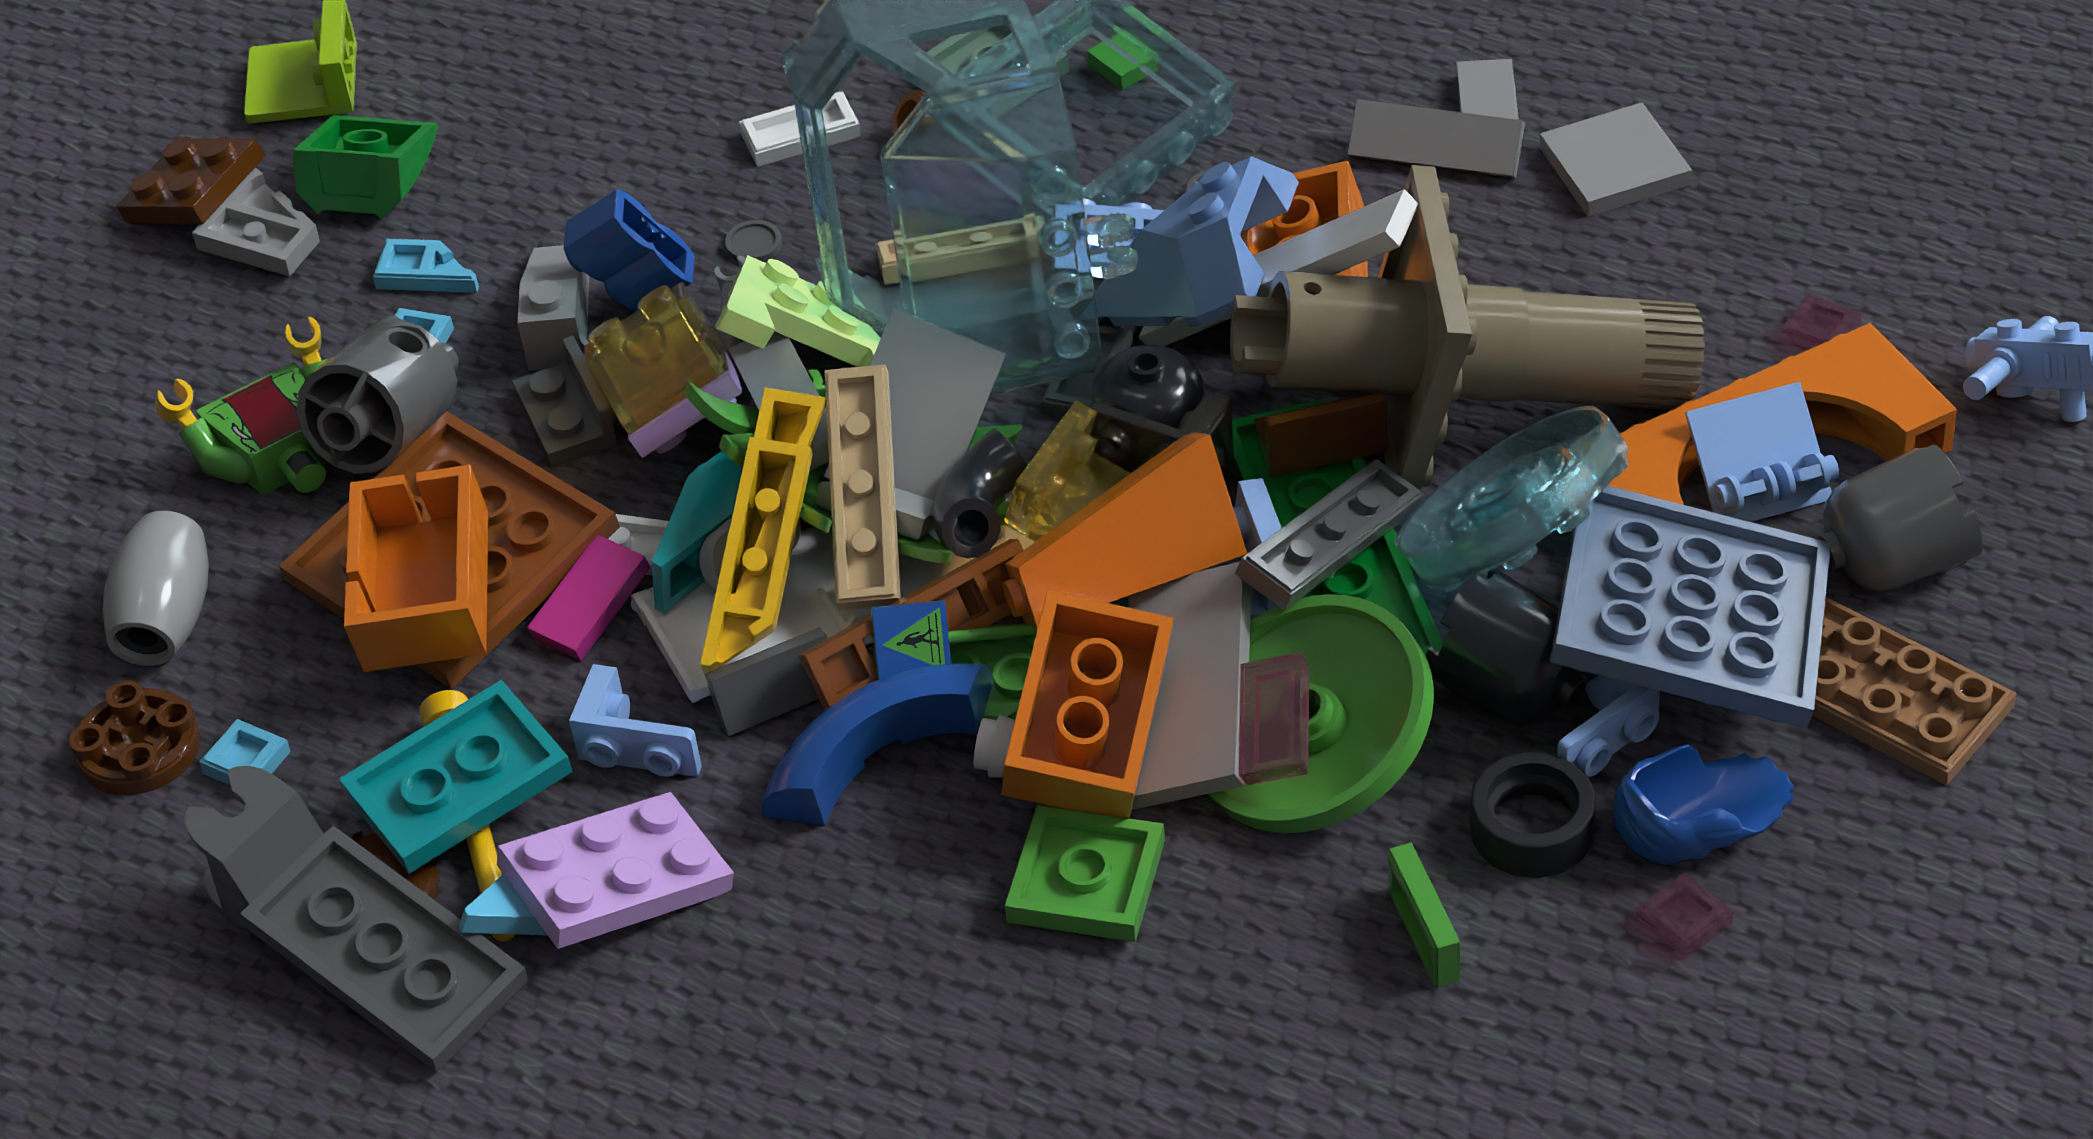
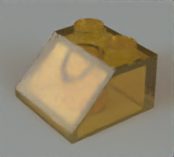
(653, 353)

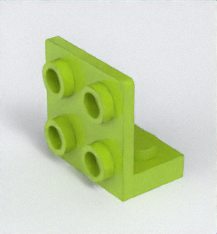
(306, 75)

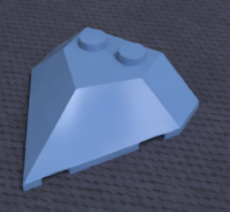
(1194, 251)

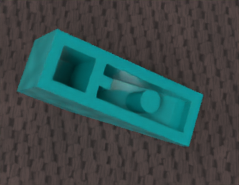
(700, 509)

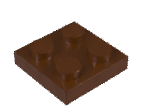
(190, 180)

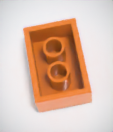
(1086, 705)

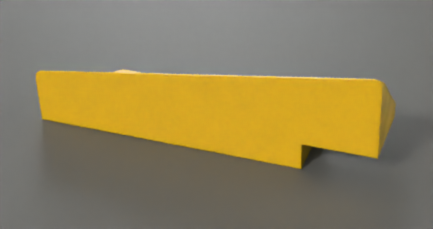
(762, 526)

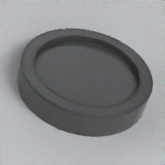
(755, 239)

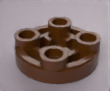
(135, 740)

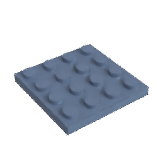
(1694, 605)

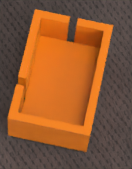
(412, 582)

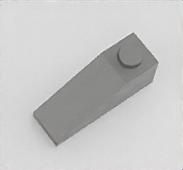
(551, 307)

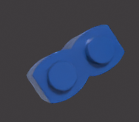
(626, 249)

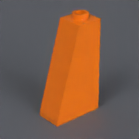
(1136, 535)

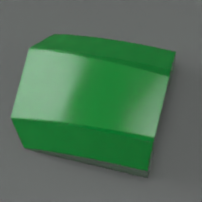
(361, 163)

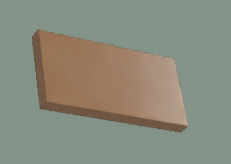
(1903, 695)

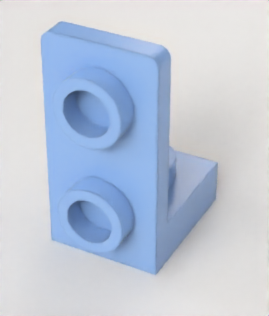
(1623, 716)
(610, 738)

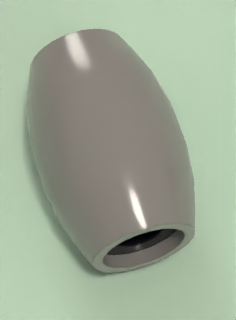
(155, 588)

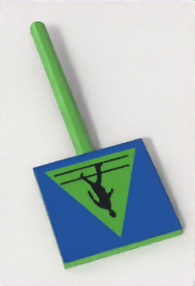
(919, 636)

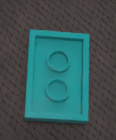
(455, 776)

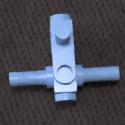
(2036, 357)

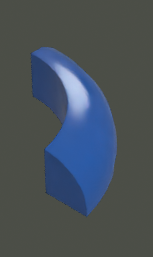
(890, 709)

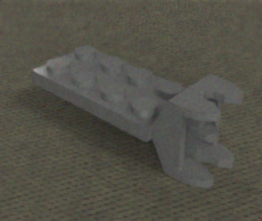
(350, 920)

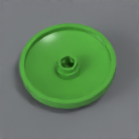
(1365, 711)

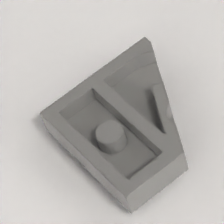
(258, 228)

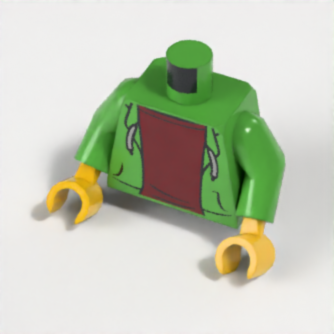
(255, 429)

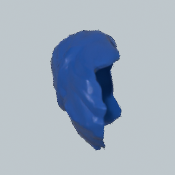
(1686, 808)

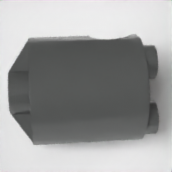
(377, 395)

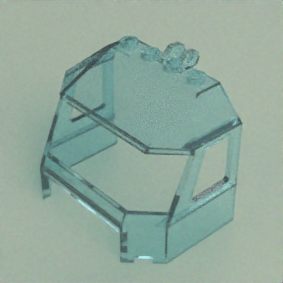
(973, 186)

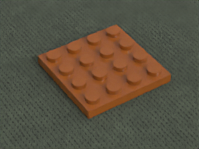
(533, 532)

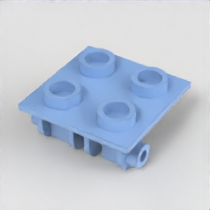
(1761, 454)

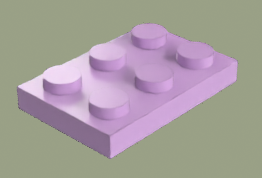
(614, 869)

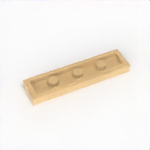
(862, 487)

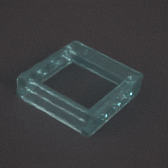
(1156, 54)

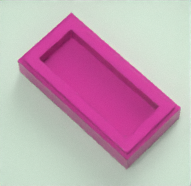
(588, 597)

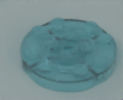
(1513, 498)

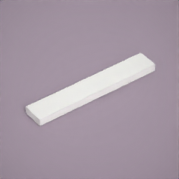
(1321, 251)

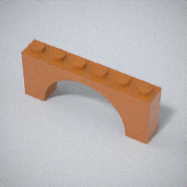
(1853, 391)

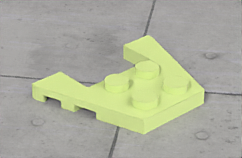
(774, 299)

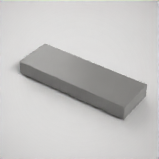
(1436, 138)

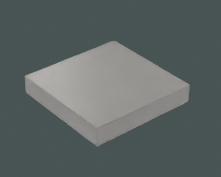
(1615, 159)

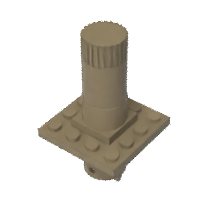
(1437, 339)

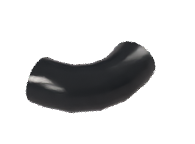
(972, 493)

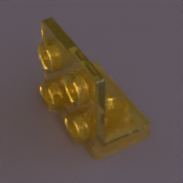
(1061, 477)

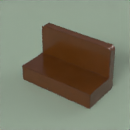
(1323, 434)

